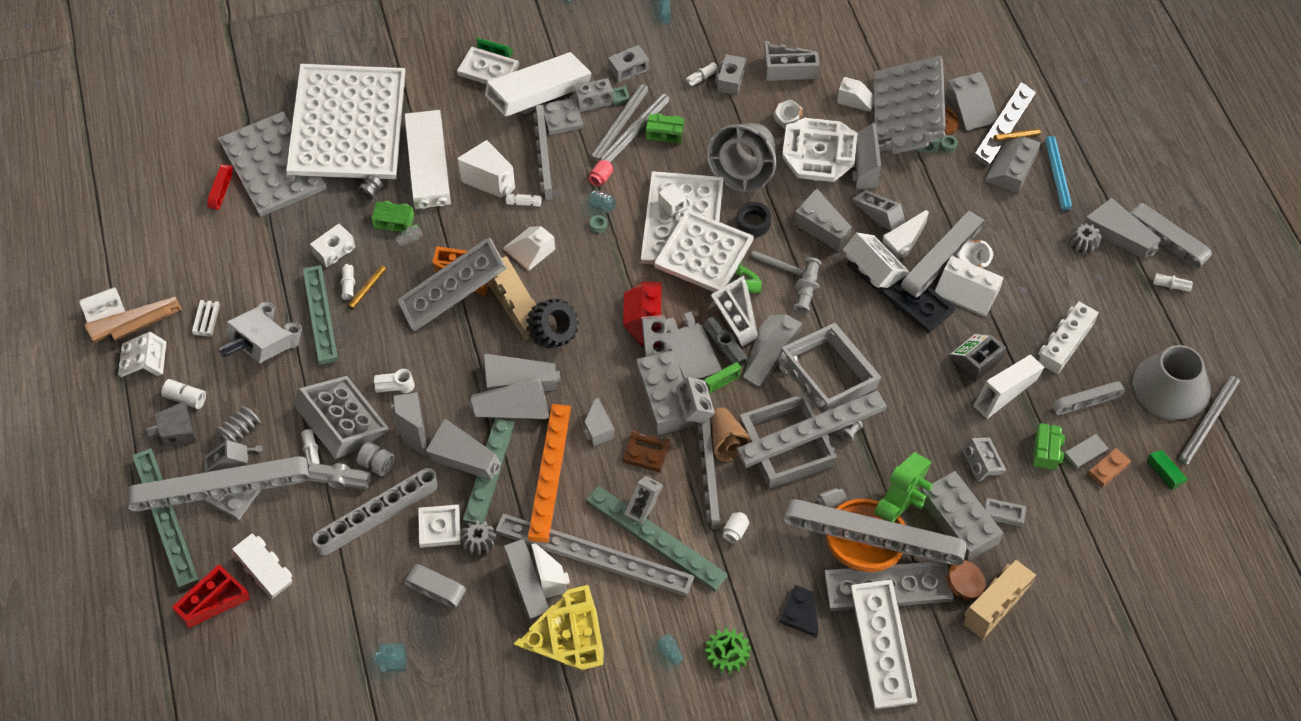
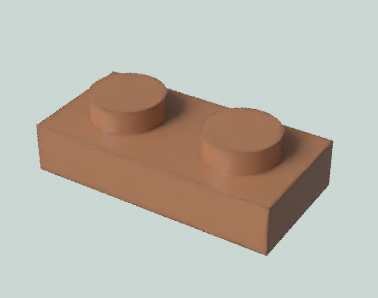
(1109, 467)

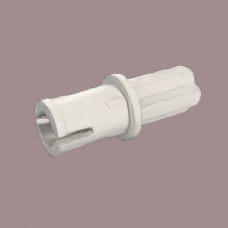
(702, 74)
(347, 282)
(1172, 282)
(310, 447)

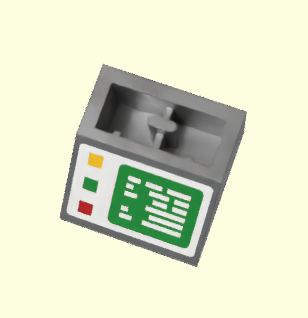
(978, 354)

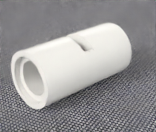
(183, 393)

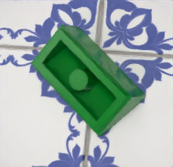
(493, 47)
(1166, 469)

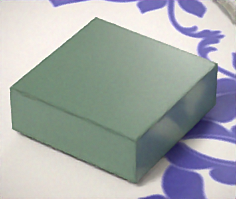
(620, 96)

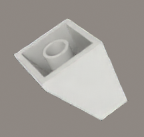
(487, 170)

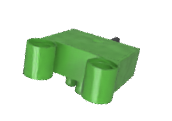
(904, 488)

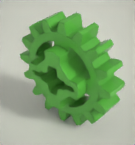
(720, 644)

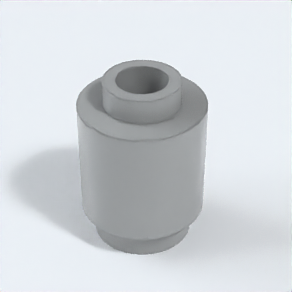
(832, 498)

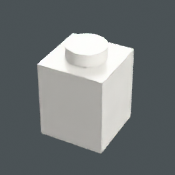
(672, 199)

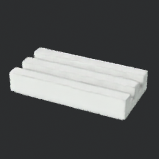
(208, 306)

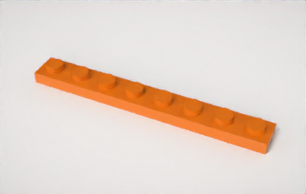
(549, 473)

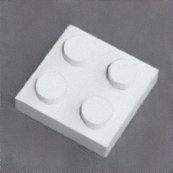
(439, 526)

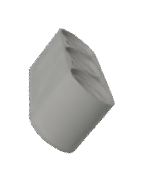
(435, 586)

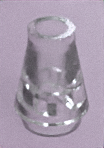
(410, 235)

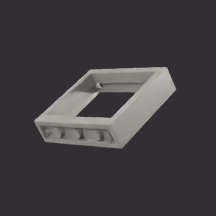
(846, 350)
(779, 409)

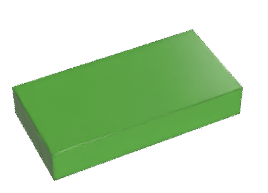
(723, 377)

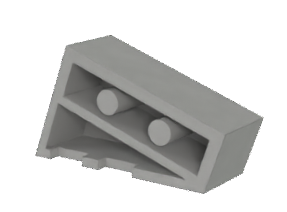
(823, 221)

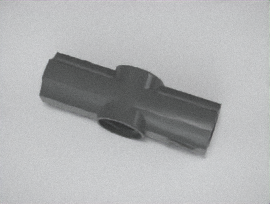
(719, 335)

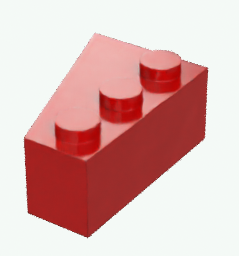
(210, 597)

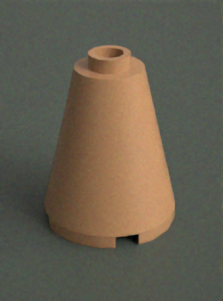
(727, 435)

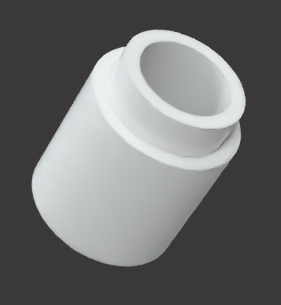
(735, 527)

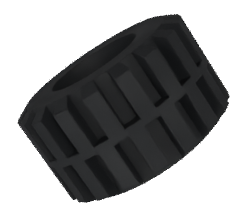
(564, 318)

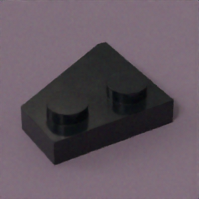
(801, 611)

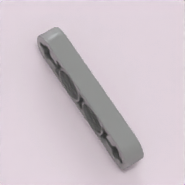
(1088, 398)

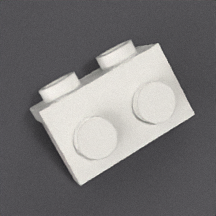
(102, 305)

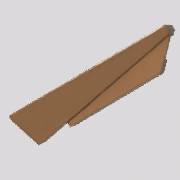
(131, 321)

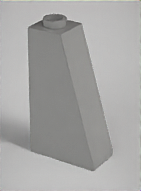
(1123, 229)
(505, 371)
(512, 401)
(462, 452)
(526, 580)

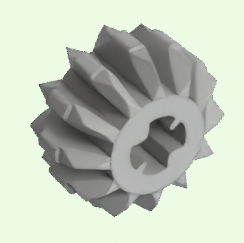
(1085, 237)
(485, 535)

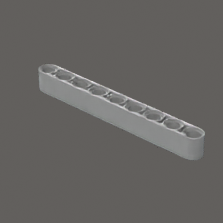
(217, 483)
(875, 532)

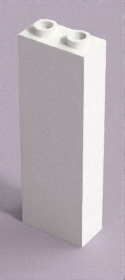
(537, 84)
(427, 159)

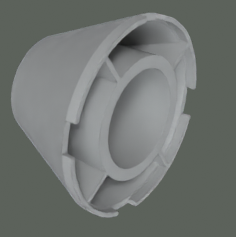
(737, 167)
(1169, 396)

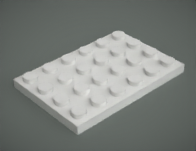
(702, 195)

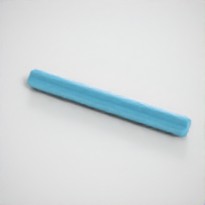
(1058, 173)

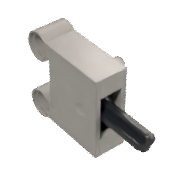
(259, 335)

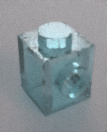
(391, 657)

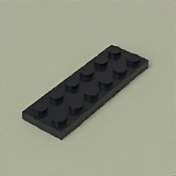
(926, 310)

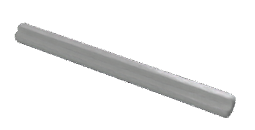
(619, 122)
(635, 128)
(1209, 420)

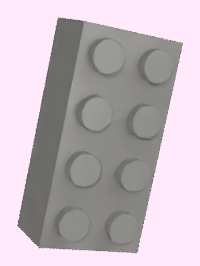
(659, 379)
(962, 515)

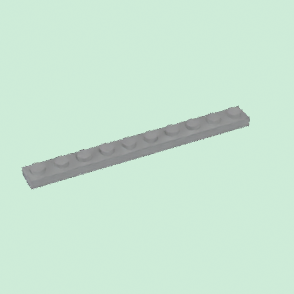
(600, 556)

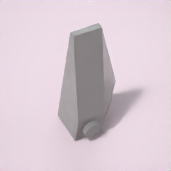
(772, 335)

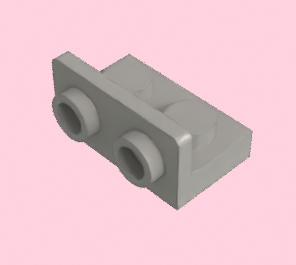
(983, 458)

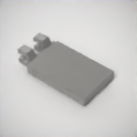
(692, 349)

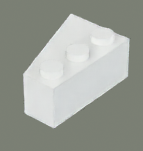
(736, 308)

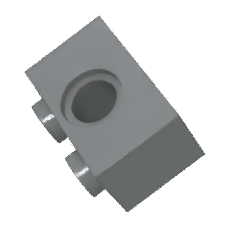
(628, 63)
(731, 74)

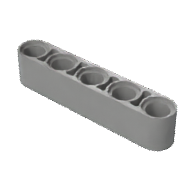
(1173, 237)

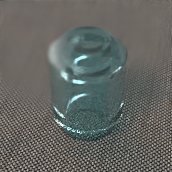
(602, 201)

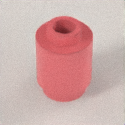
(600, 173)

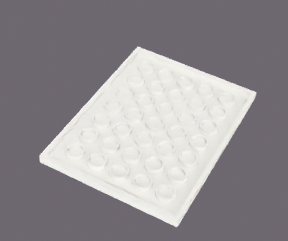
(346, 121)

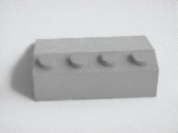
(339, 415)

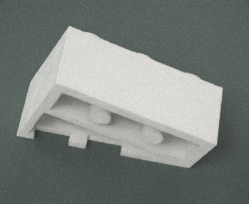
(262, 565)

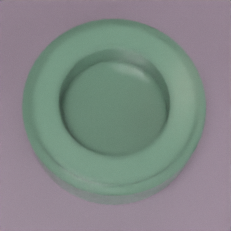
(948, 144)
(598, 224)

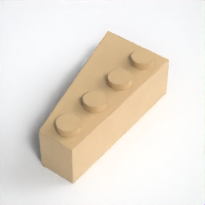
(513, 297)
(998, 599)

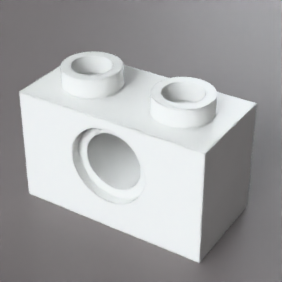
(332, 245)

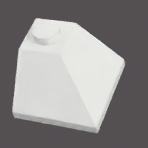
(531, 247)
(549, 573)

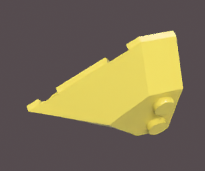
(568, 631)

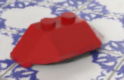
(640, 302)

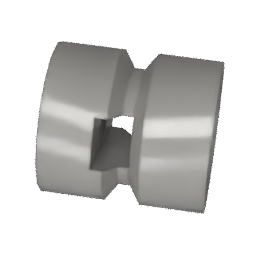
(375, 458)

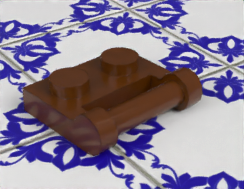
(644, 456)

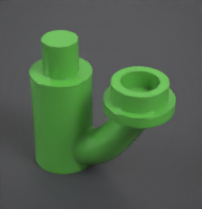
(754, 284)

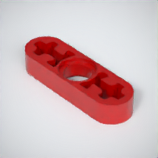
(220, 187)

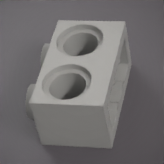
(594, 95)
(651, 336)
(695, 400)

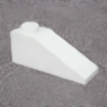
(902, 239)

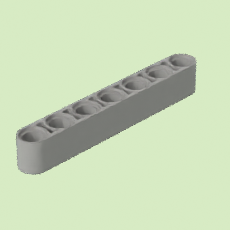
(937, 259)
(370, 519)

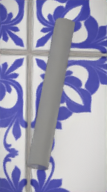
(777, 263)

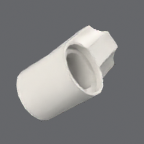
(394, 382)

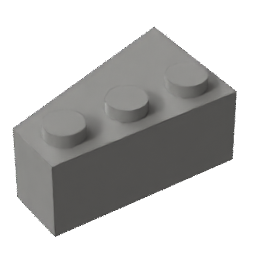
(790, 64)

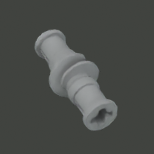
(807, 285)

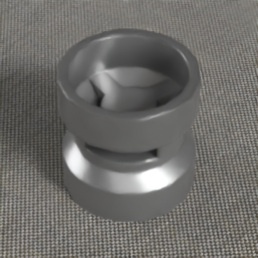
(369, 188)

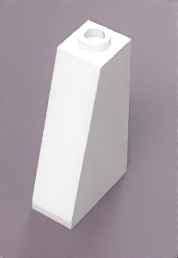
(1007, 385)

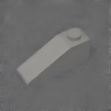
(882, 210)

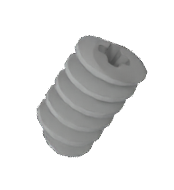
(237, 424)

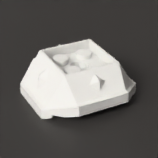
(819, 149)

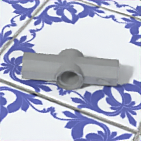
(339, 476)

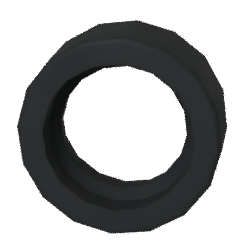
(754, 208)

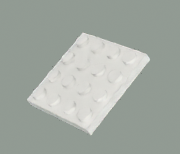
(703, 251)

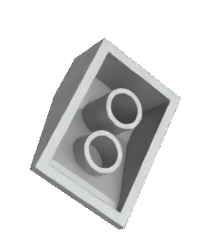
(972, 101)

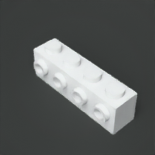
(1068, 337)

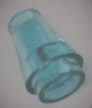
(668, 647)

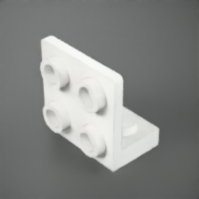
(142, 352)

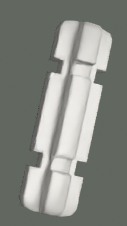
(522, 199)

